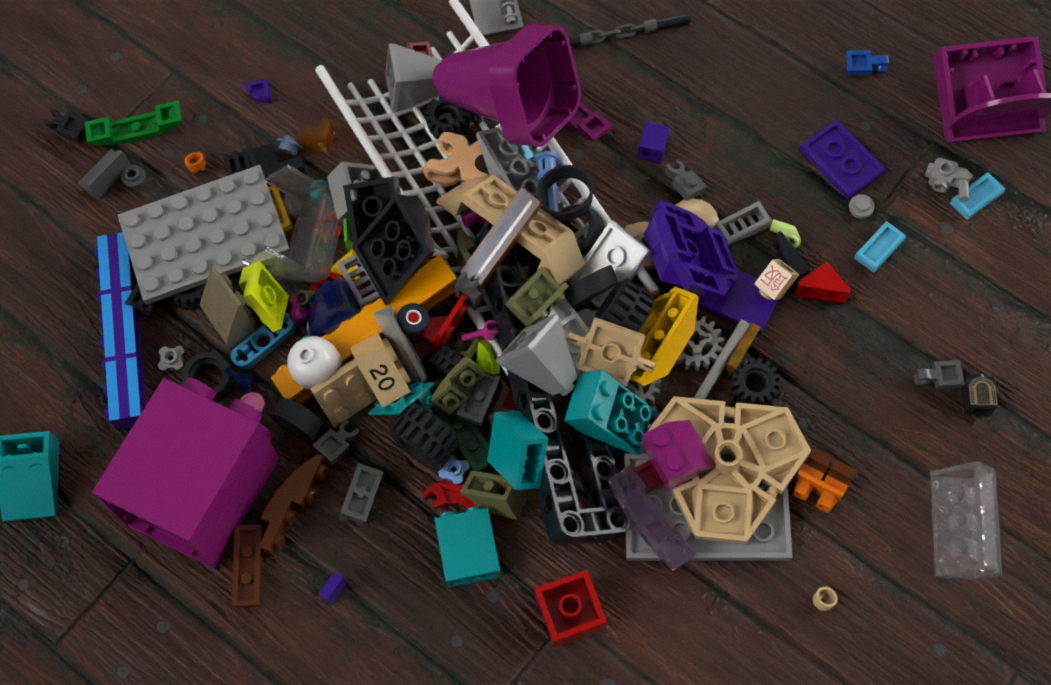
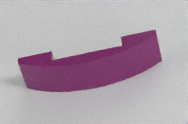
(589, 124)

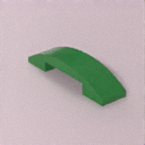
(134, 128)

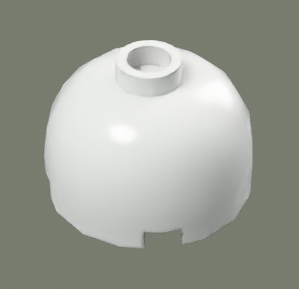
(313, 361)

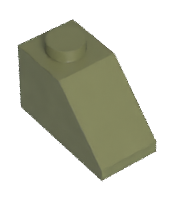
(494, 493)

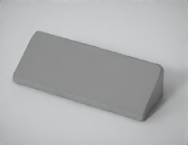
(401, 344)

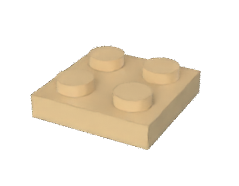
(343, 393)

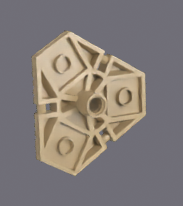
(765, 449)

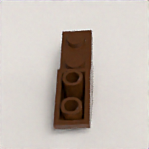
(294, 493)

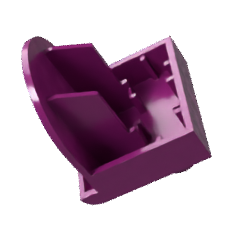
(991, 89)

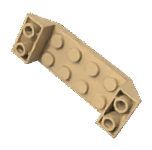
(543, 236)

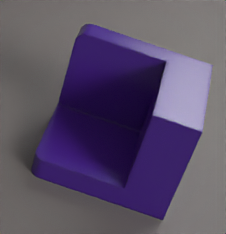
(653, 142)

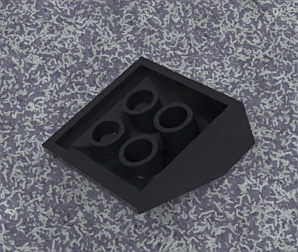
(395, 245)

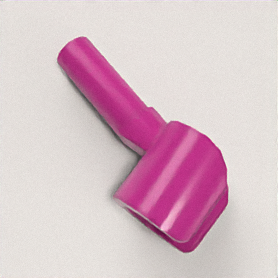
(488, 335)

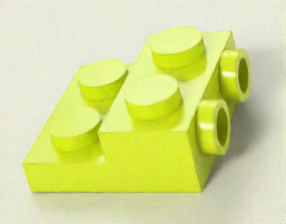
(264, 295)

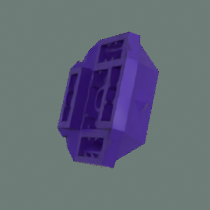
(689, 252)

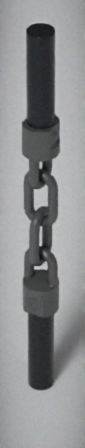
(648, 26)

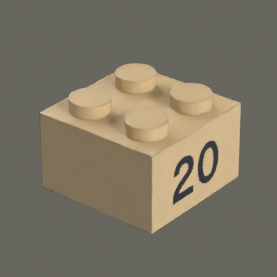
(381, 369)

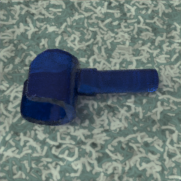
(244, 381)

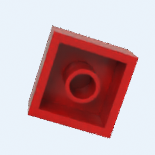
(570, 608)

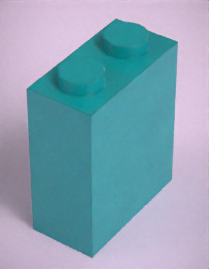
(517, 450)
(467, 546)

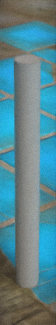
(722, 360)

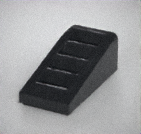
(790, 256)

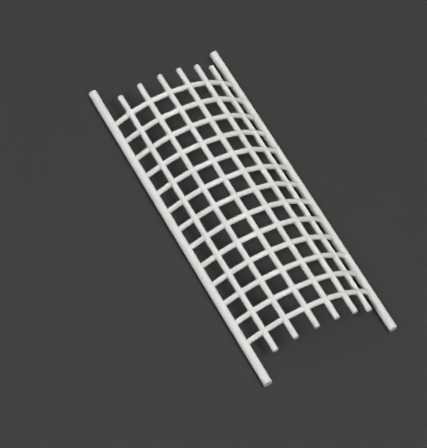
(377, 159)

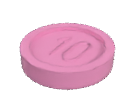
(255, 400)

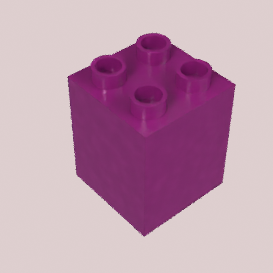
(189, 470)

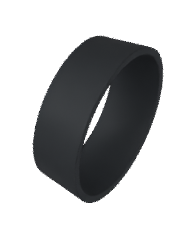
(559, 173)
(591, 286)

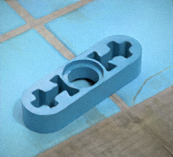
(262, 352)

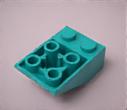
(608, 411)
(29, 475)

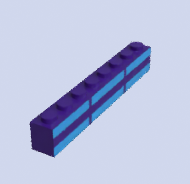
(121, 333)

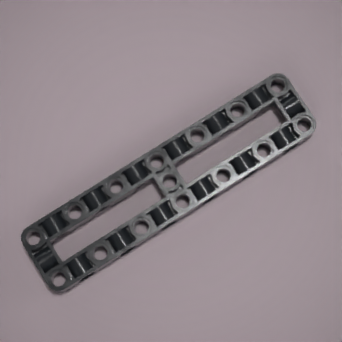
(596, 461)

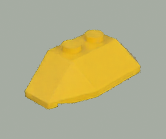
(666, 333)

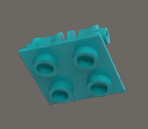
(419, 394)

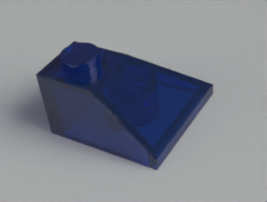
(330, 306)

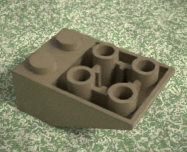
(226, 309)

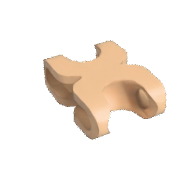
(461, 165)

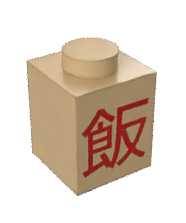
(776, 280)

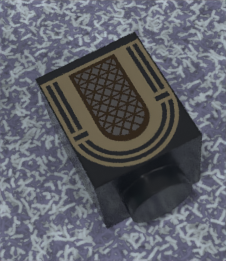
(979, 395)

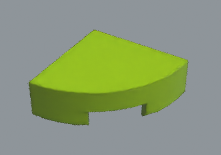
(486, 358)

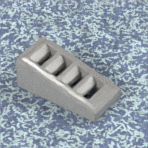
(754, 209)
(348, 263)

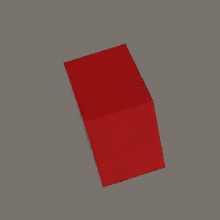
(823, 285)

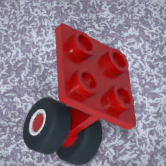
(417, 325)

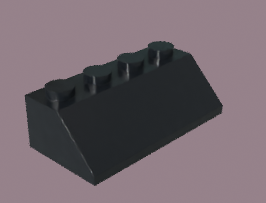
(365, 203)

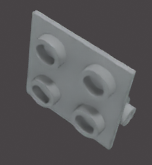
(496, 15)

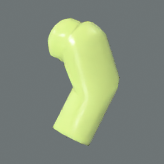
(788, 230)

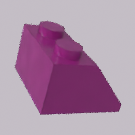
(677, 452)

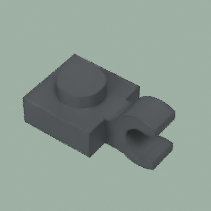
(944, 374)

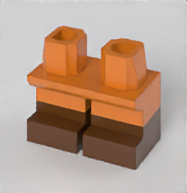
(834, 485)

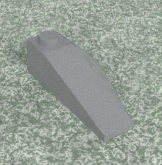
(507, 163)

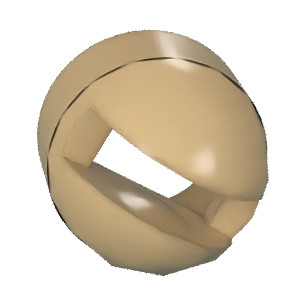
(829, 594)

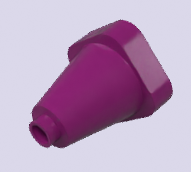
(520, 83)

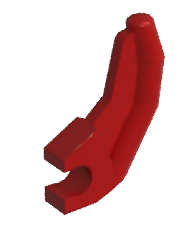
(447, 494)

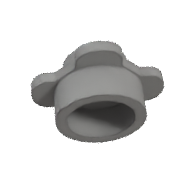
(174, 364)

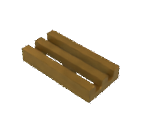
(741, 349)

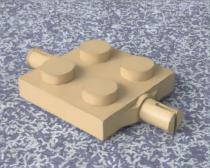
(611, 350)

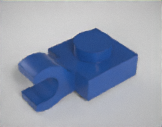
(862, 63)

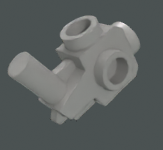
(947, 173)

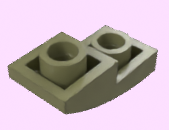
(465, 247)
(454, 387)

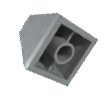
(409, 77)
(541, 357)

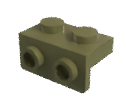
(535, 297)

